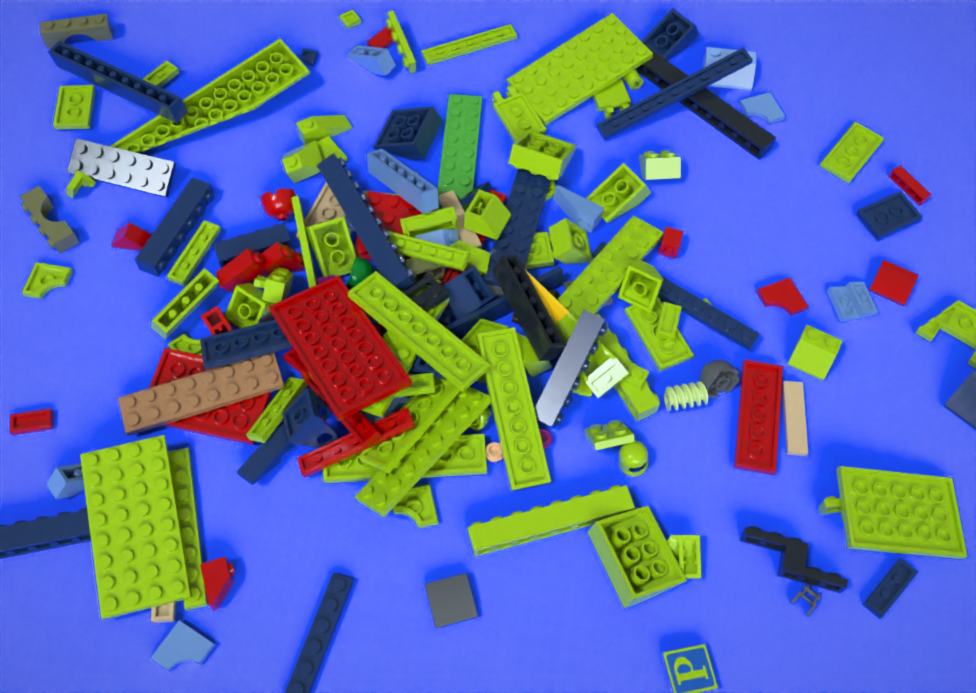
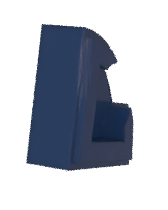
(309, 56)

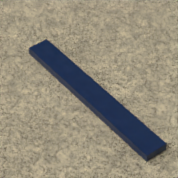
(501, 305)

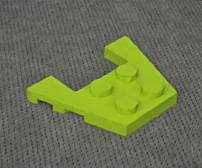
(957, 321)

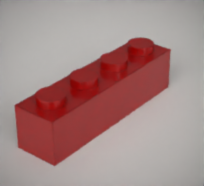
(910, 185)

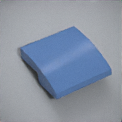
(852, 301)

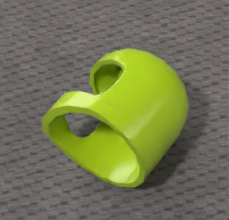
(633, 456)

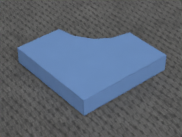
(763, 107)
(182, 645)

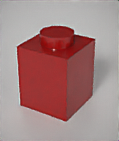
(670, 242)

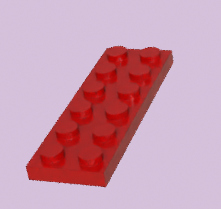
(758, 417)

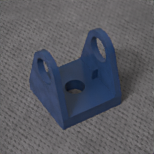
(304, 422)

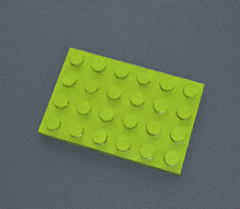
(900, 513)

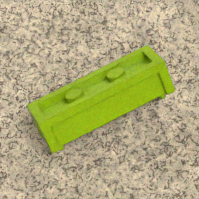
(430, 222)

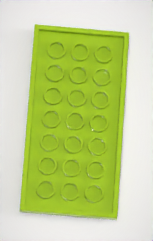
(580, 68)
(134, 527)

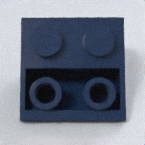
(467, 292)

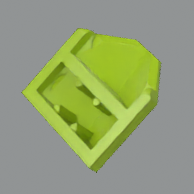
(687, 553)

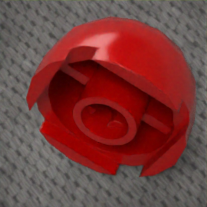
(278, 204)

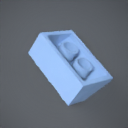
(740, 79)

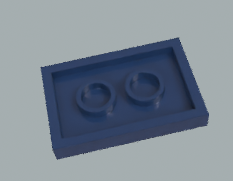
(889, 215)

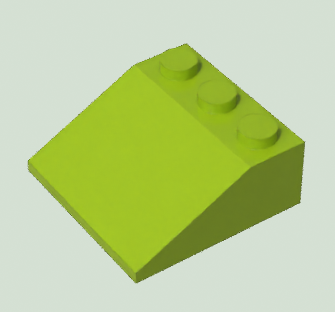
(541, 154)

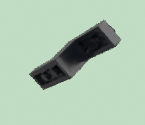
(793, 559)

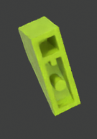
(322, 126)

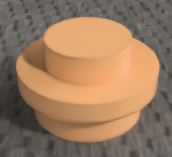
(494, 452)

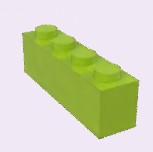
(184, 304)

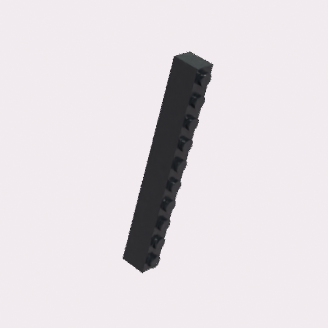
(711, 108)

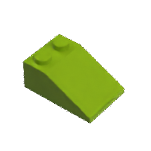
(619, 193)
(332, 246)

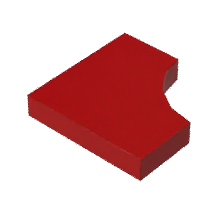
(783, 295)

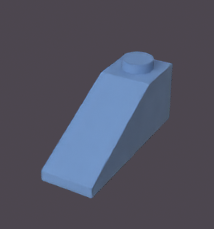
(372, 58)
(579, 209)

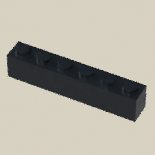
(528, 308)

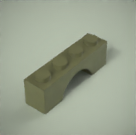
(95, 26)
(58, 233)

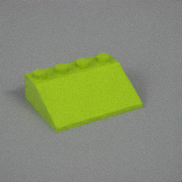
(636, 556)

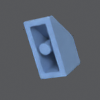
(443, 236)
(66, 481)

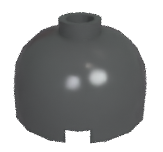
(719, 377)

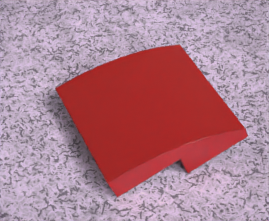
(893, 282)

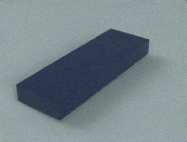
(890, 588)

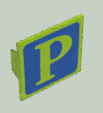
(690, 670)

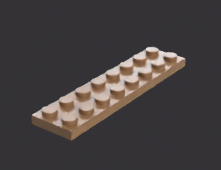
(199, 393)

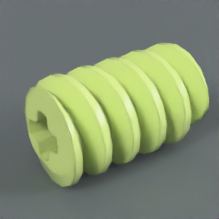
(685, 394)

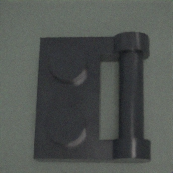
(429, 297)

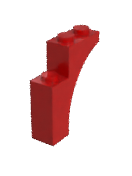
(252, 263)

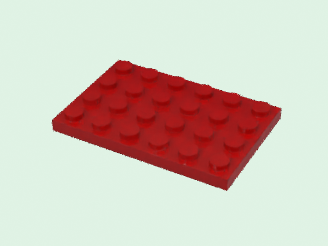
(226, 422)

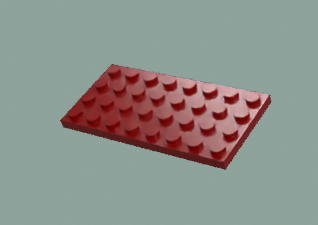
(339, 347)

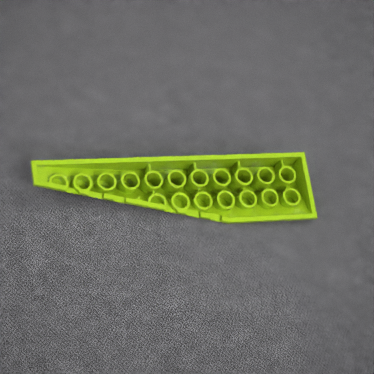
(226, 97)

